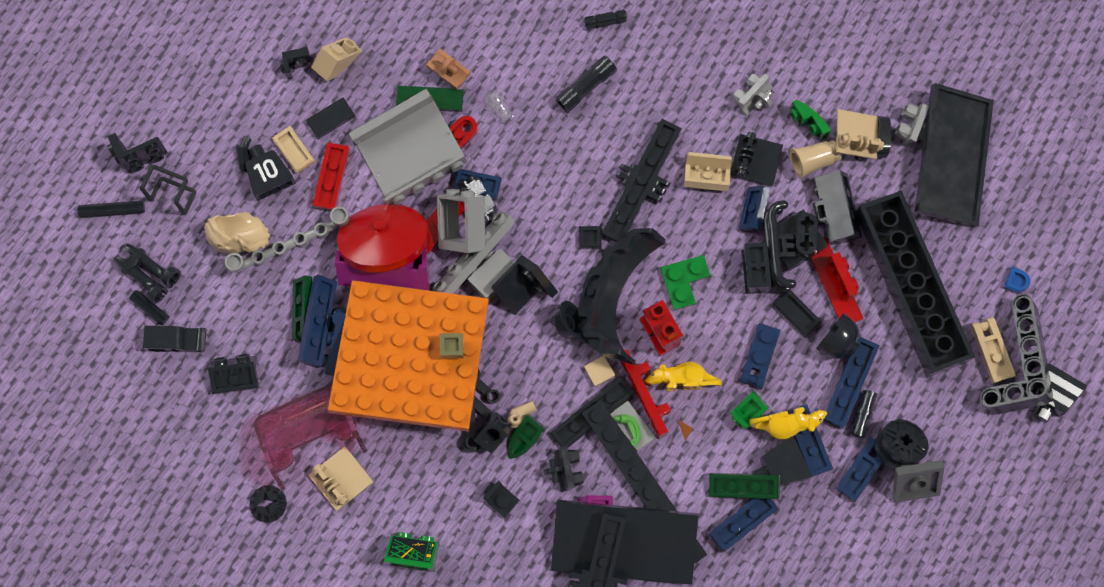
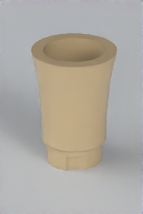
(813, 157)

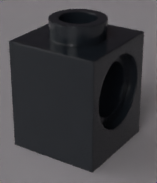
(491, 440)

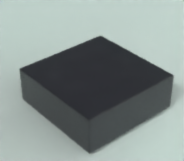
(590, 237)

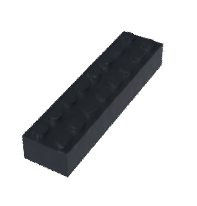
(914, 284)

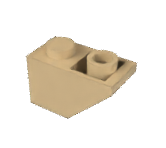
(335, 58)

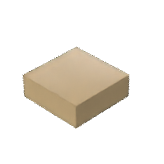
(599, 371)

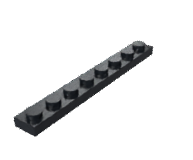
(630, 463)

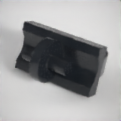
(561, 469)

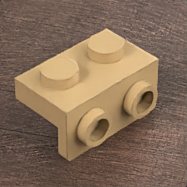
(707, 171)

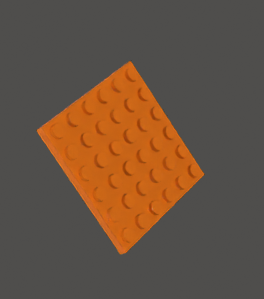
(392, 356)

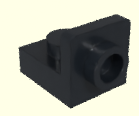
(296, 58)
(500, 498)

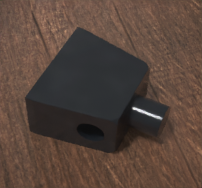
(785, 461)

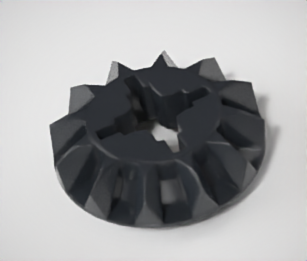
(276, 509)

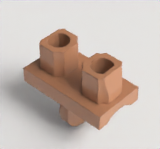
(448, 69)

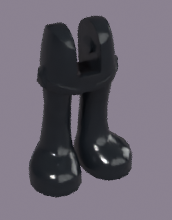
(139, 258)

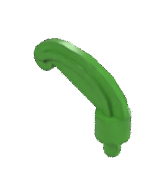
(633, 427)

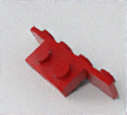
(837, 282)

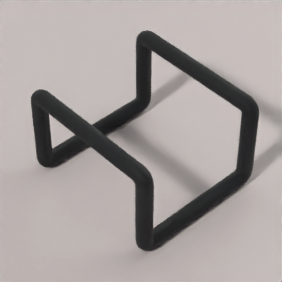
(182, 187)

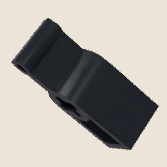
(174, 339)

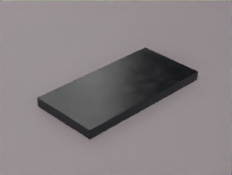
(954, 155)
(652, 548)

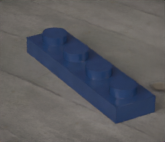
(317, 321)
(851, 383)

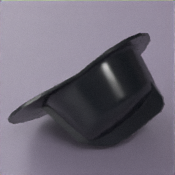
(568, 322)

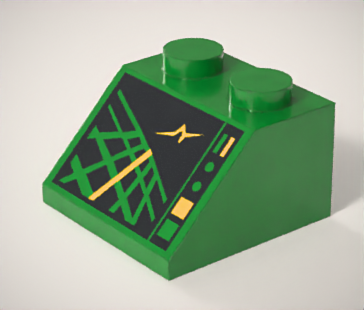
(412, 552)

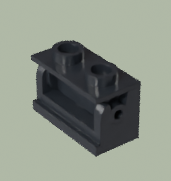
(756, 268)

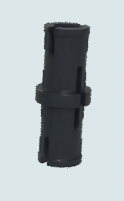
(863, 413)

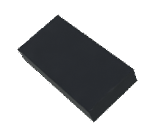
(330, 118)
(797, 313)

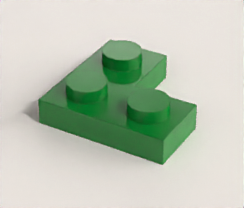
(678, 280)

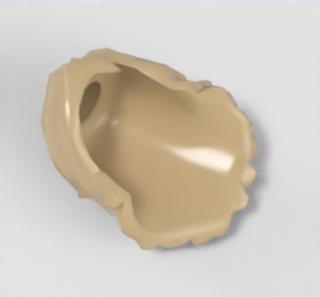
(236, 233)

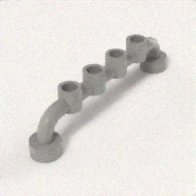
(236, 263)

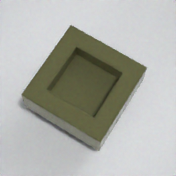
(451, 345)

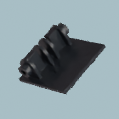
(756, 159)

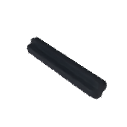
(111, 209)

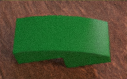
(803, 114)

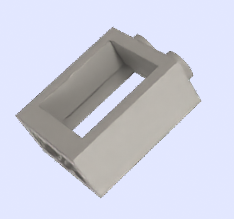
(449, 221)

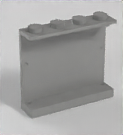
(409, 147)

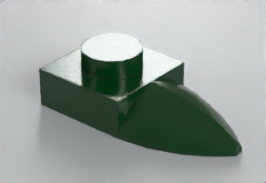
(525, 436)

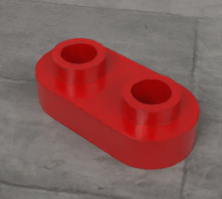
(461, 136)

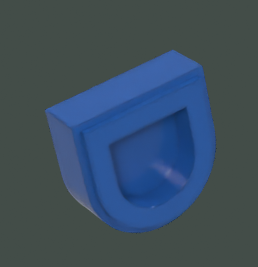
(1017, 280)

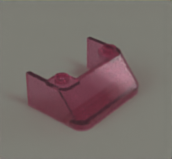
(299, 424)

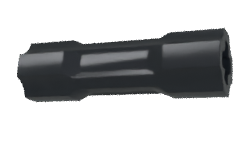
(584, 85)

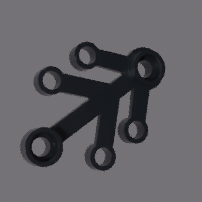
(482, 409)

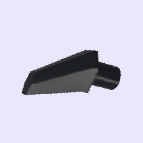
(243, 152)

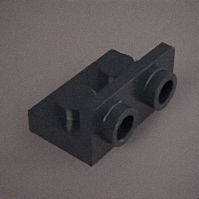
(233, 374)

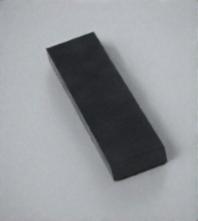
(576, 426)

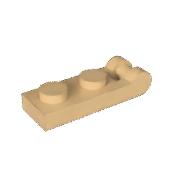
(993, 350)

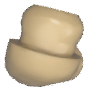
(519, 413)

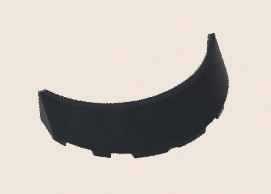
(604, 288)

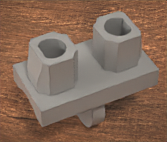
(756, 96)
(917, 124)

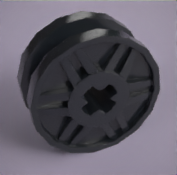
(901, 444)

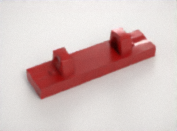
(654, 413)

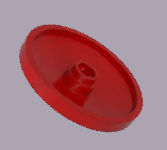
(383, 238)

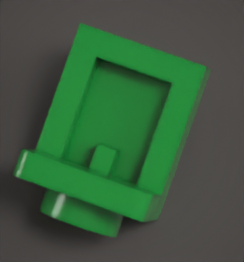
(749, 408)

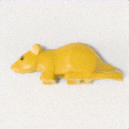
(687, 374)
(785, 425)

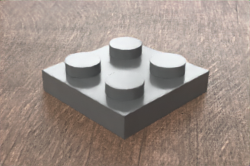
(918, 481)

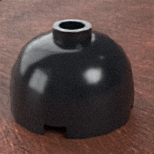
(840, 339)

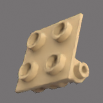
(857, 134)
(340, 478)

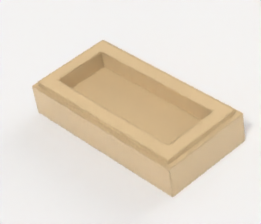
(293, 149)

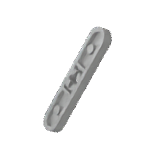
(460, 270)

